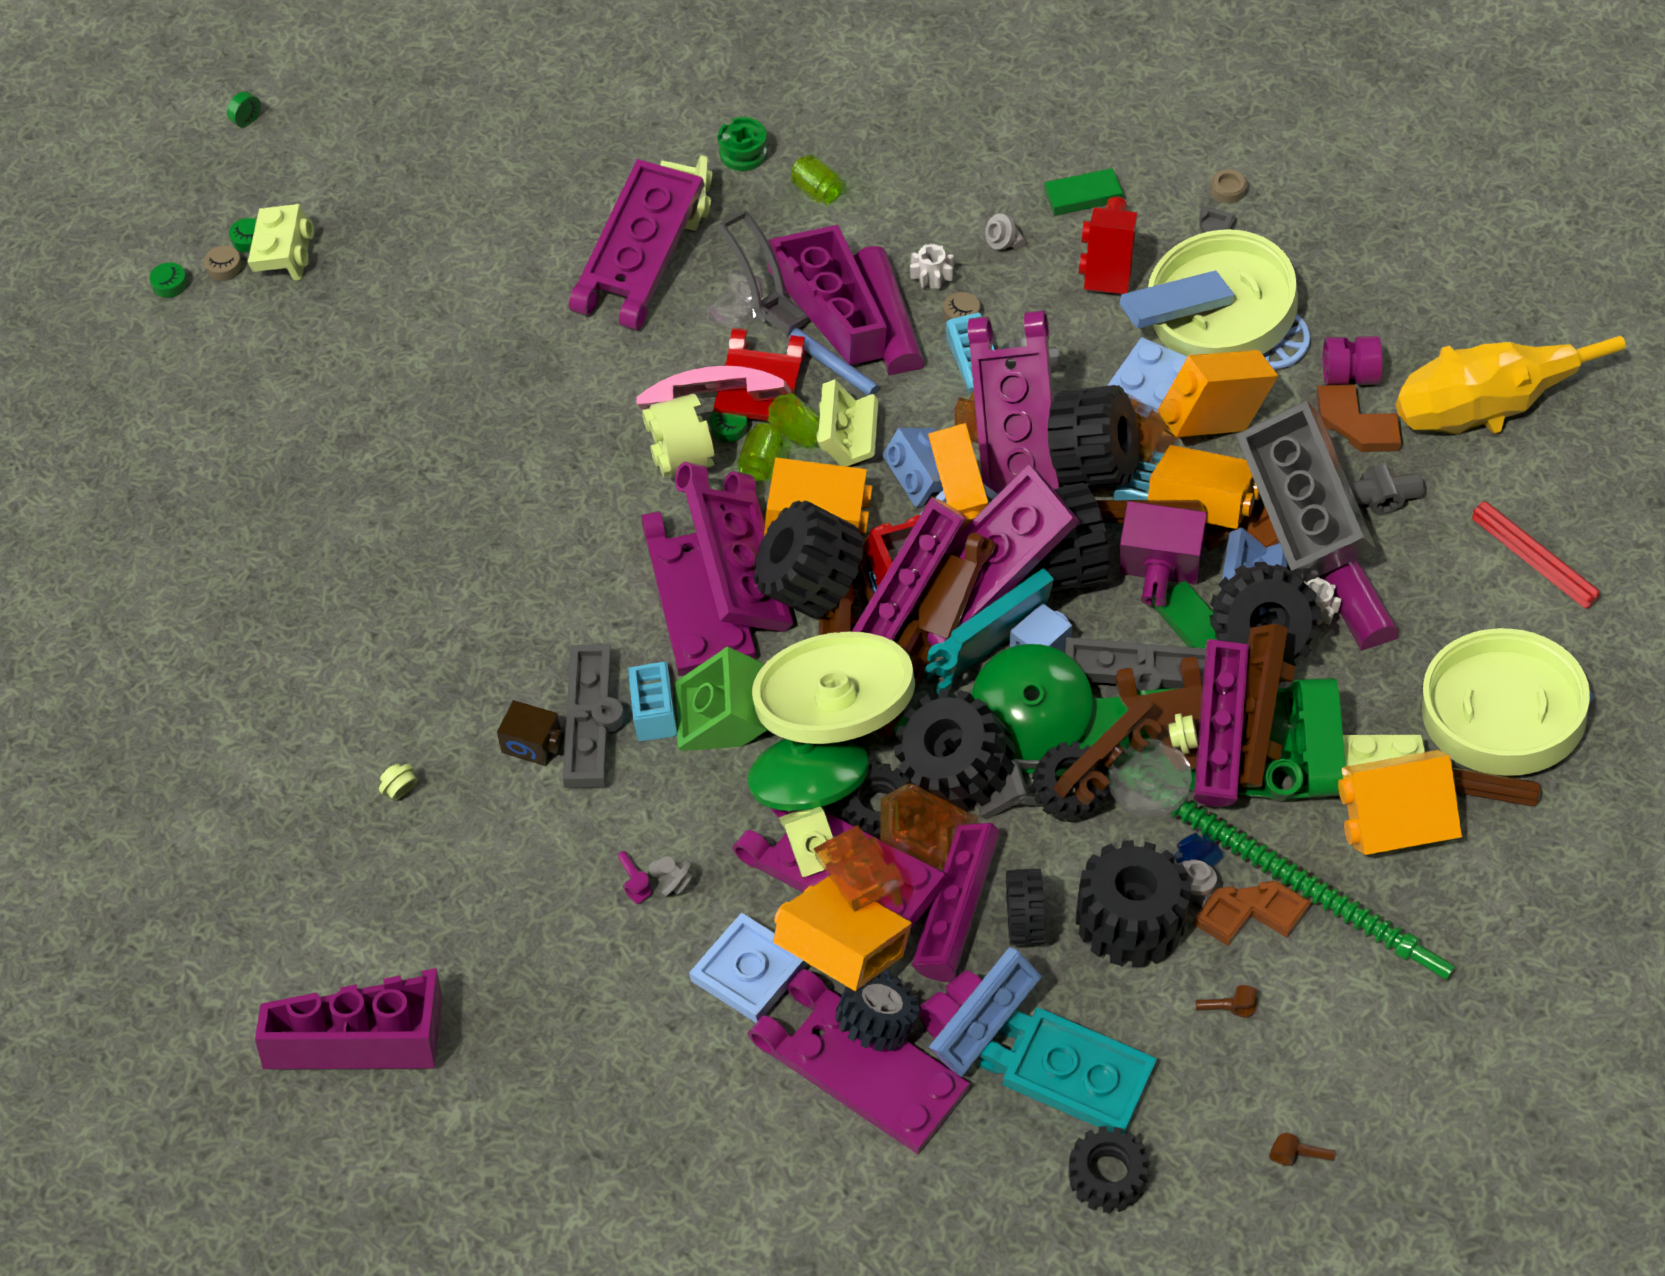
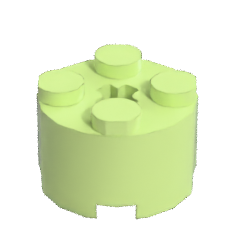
(678, 434)

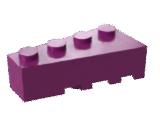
(831, 291)
(355, 1028)

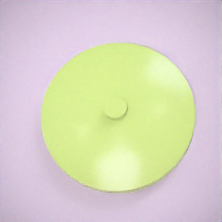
(833, 687)

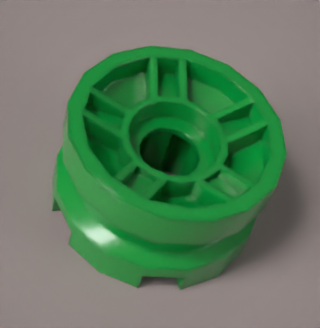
(742, 144)

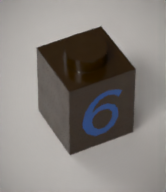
(530, 733)

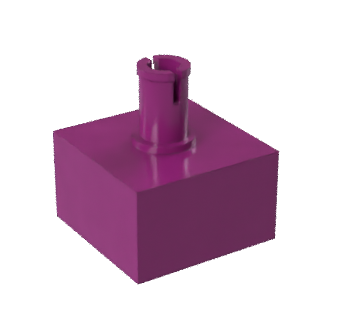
(1161, 546)

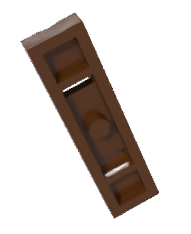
(1263, 676)

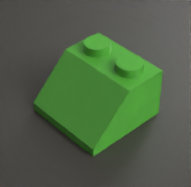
(717, 703)

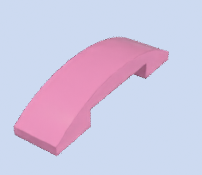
(759, 384)

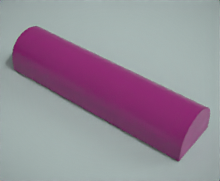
(901, 345)
(911, 570)
(1361, 606)
(1221, 723)
(956, 902)

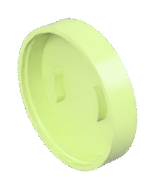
(1262, 289)
(1505, 701)

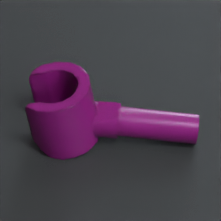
(637, 887)

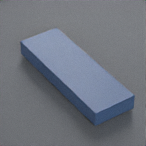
(1176, 299)
(985, 1011)

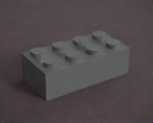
(1305, 492)

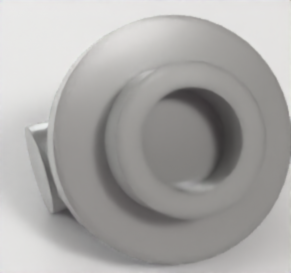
(1002, 233)
(674, 876)
(1202, 880)

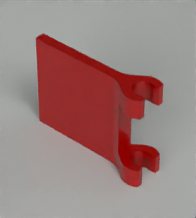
(781, 365)

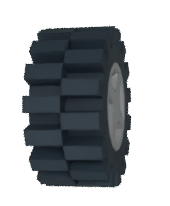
(878, 1013)

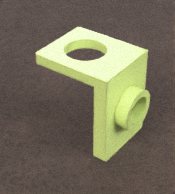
(806, 831)

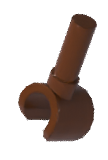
(1242, 1004)
(1289, 1145)

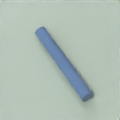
(837, 364)

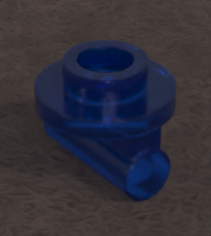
(1198, 848)

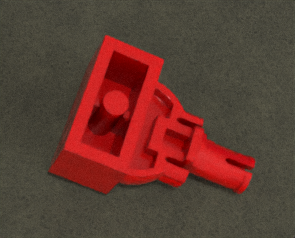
(1109, 248)

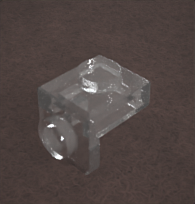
(736, 306)

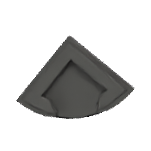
(1215, 219)

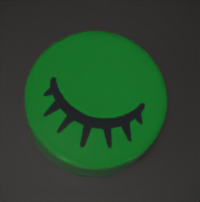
(243, 109)
(242, 234)
(168, 280)
(728, 426)

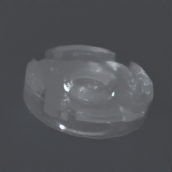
(1150, 780)

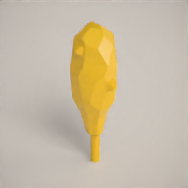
(1488, 383)

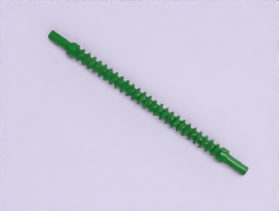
(1406, 945)

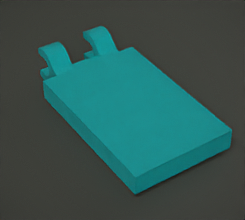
(987, 630)
(1070, 1068)

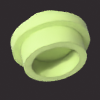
(1183, 733)
(397, 781)

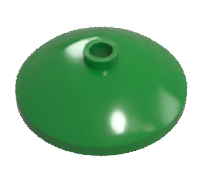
(1053, 718)
(806, 774)

